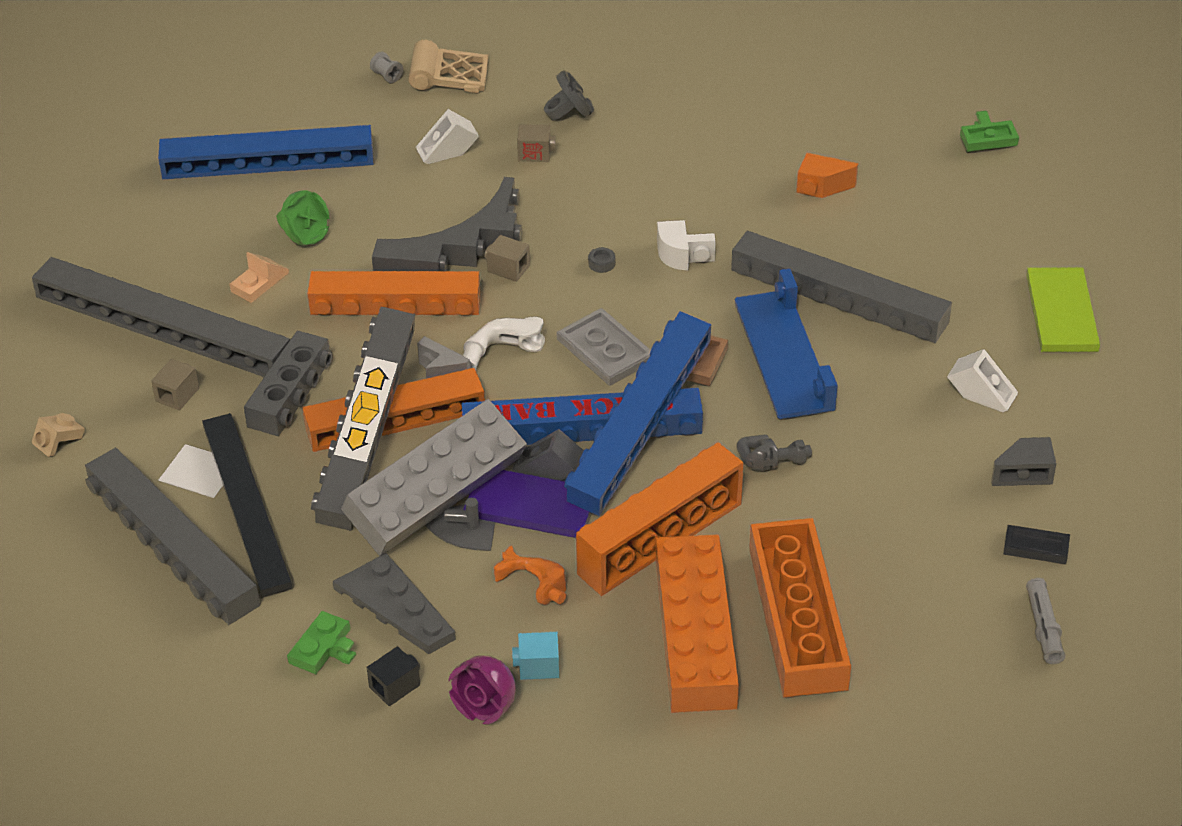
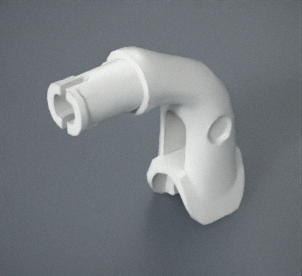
(509, 331)

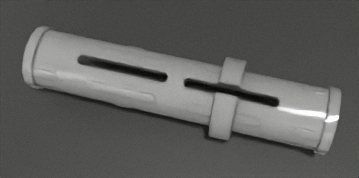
(1047, 630)

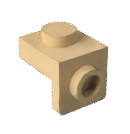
(53, 429)

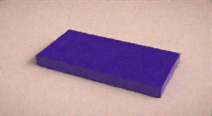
(529, 504)

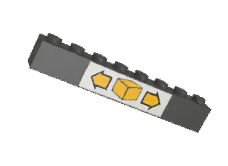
(365, 414)

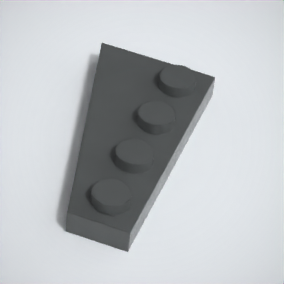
(396, 601)

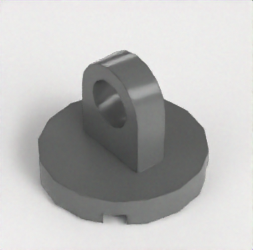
(568, 98)

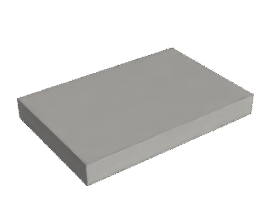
(604, 346)

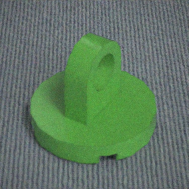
(304, 217)

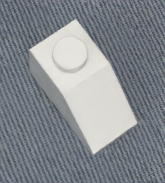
(447, 138)
(982, 381)

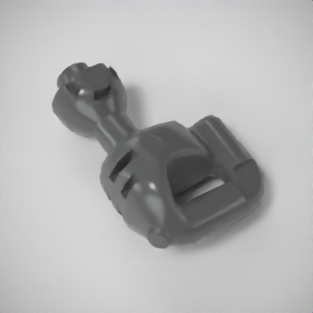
(767, 454)

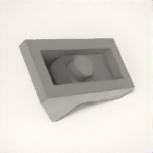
(440, 359)

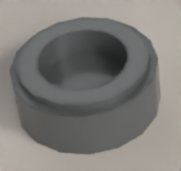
(601, 260)

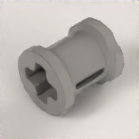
(389, 69)

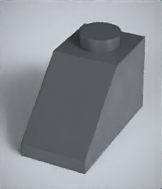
(550, 457)
(1026, 463)

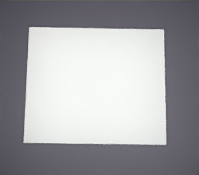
(194, 471)

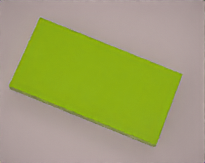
(1062, 309)

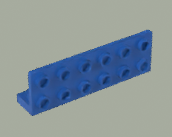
(785, 353)

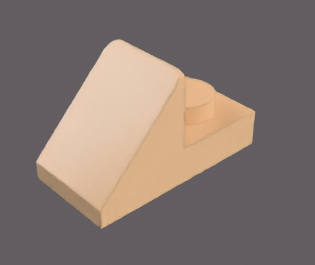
(259, 278)

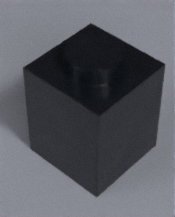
(393, 675)

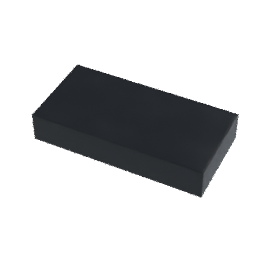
(1036, 544)

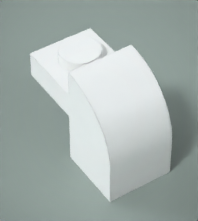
(679, 249)

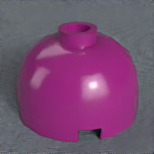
(482, 688)

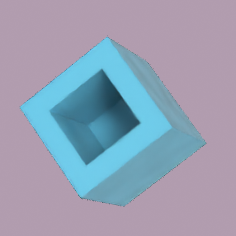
(537, 655)

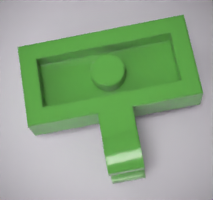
(988, 135)
(320, 641)

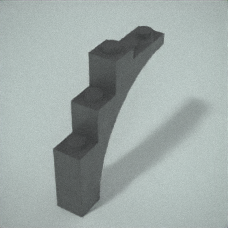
(456, 245)

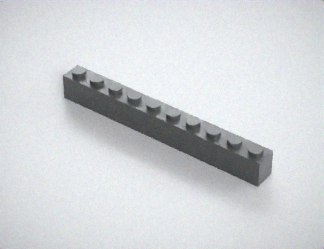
(158, 316)

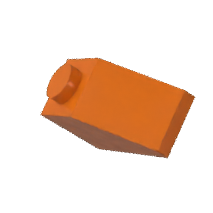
(825, 175)

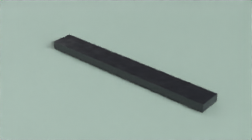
(247, 506)

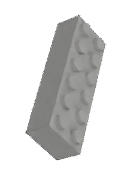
(433, 477)

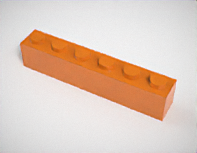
(399, 290)
(412, 407)

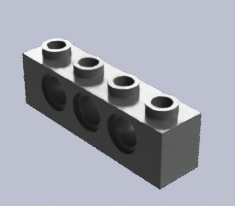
(287, 383)

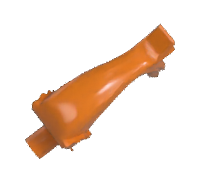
(550, 574)

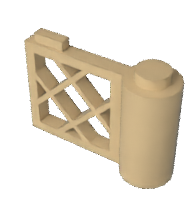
(429, 65)

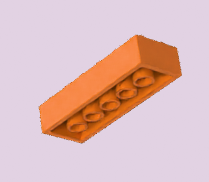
(671, 506)
(799, 608)
(696, 624)

